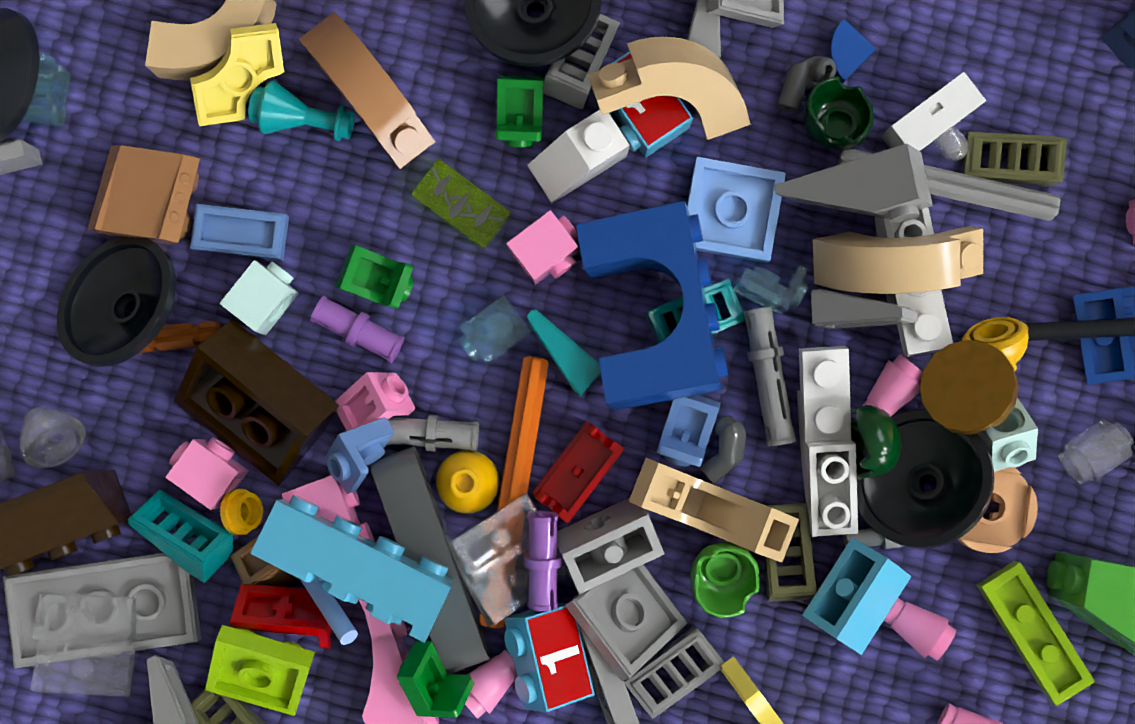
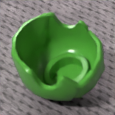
(724, 579)

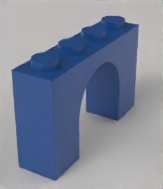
(687, 359)

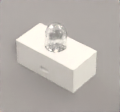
(937, 120)

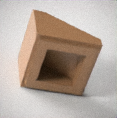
(257, 571)

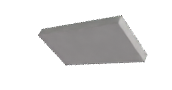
(161, 588)

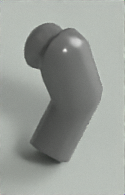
(803, 77)
(731, 449)

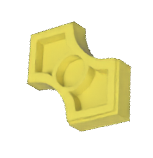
(249, 60)
(749, 692)

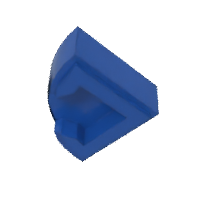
(848, 50)

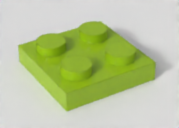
(258, 669)

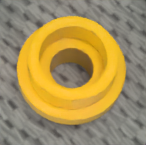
(241, 511)

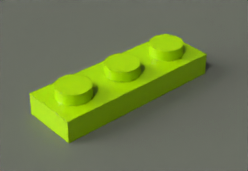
(1035, 633)

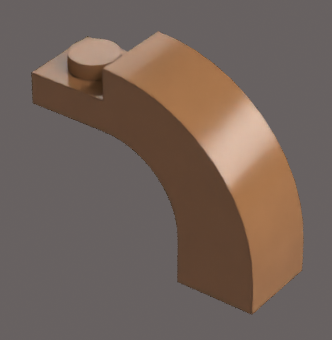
(367, 89)

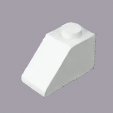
(579, 155)

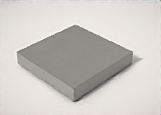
(627, 619)

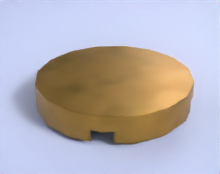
(969, 387)

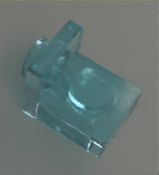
(764, 288)
(493, 331)

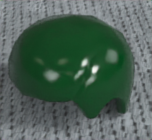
(837, 115)
(876, 441)

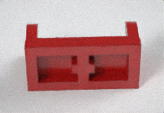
(577, 471)
(280, 611)

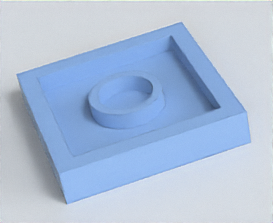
(735, 208)

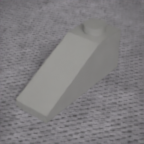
(878, 185)

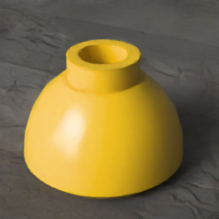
(1002, 333)
(467, 481)

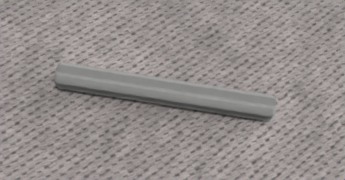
(981, 190)

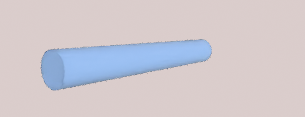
(332, 612)

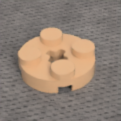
(1012, 521)

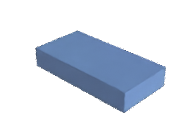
(239, 232)

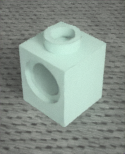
(260, 296)
(1013, 440)

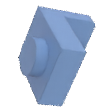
(688, 430)

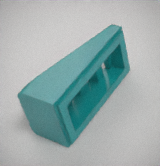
(658, 323)
(571, 359)
(199, 558)

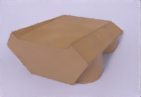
(145, 195)

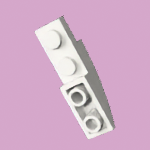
(932, 329)
(826, 441)

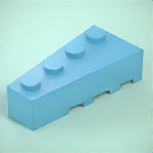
(353, 565)

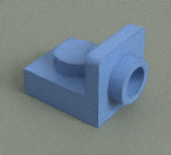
(355, 450)

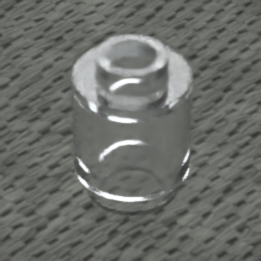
(1096, 451)

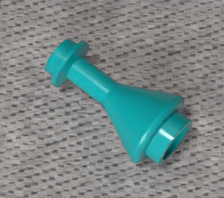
(279, 110)

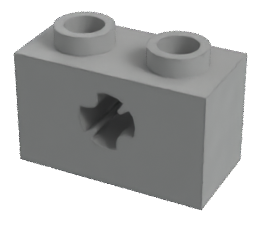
(607, 545)

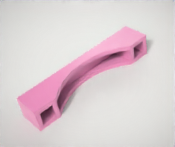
(386, 698)

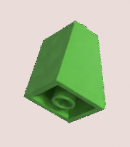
(1097, 593)

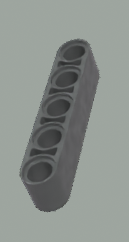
(422, 532)

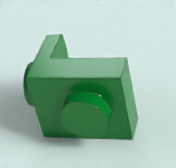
(519, 110)
(375, 277)
(429, 686)

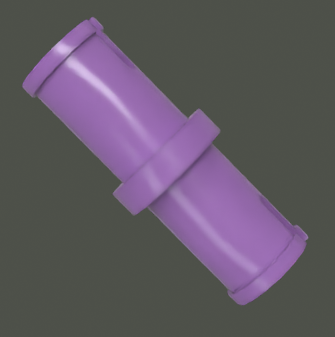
(357, 329)
(542, 560)

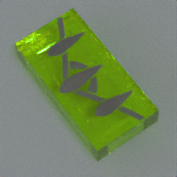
(461, 204)

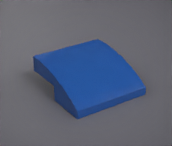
(1107, 357)

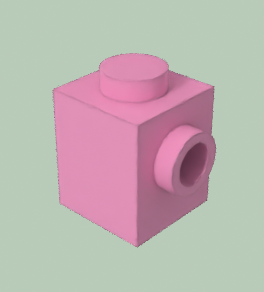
(545, 247)
(206, 470)

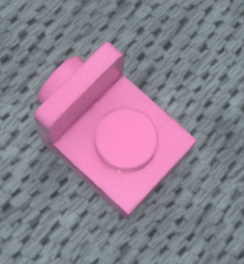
(373, 398)

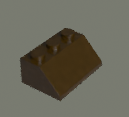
(254, 401)
(58, 517)

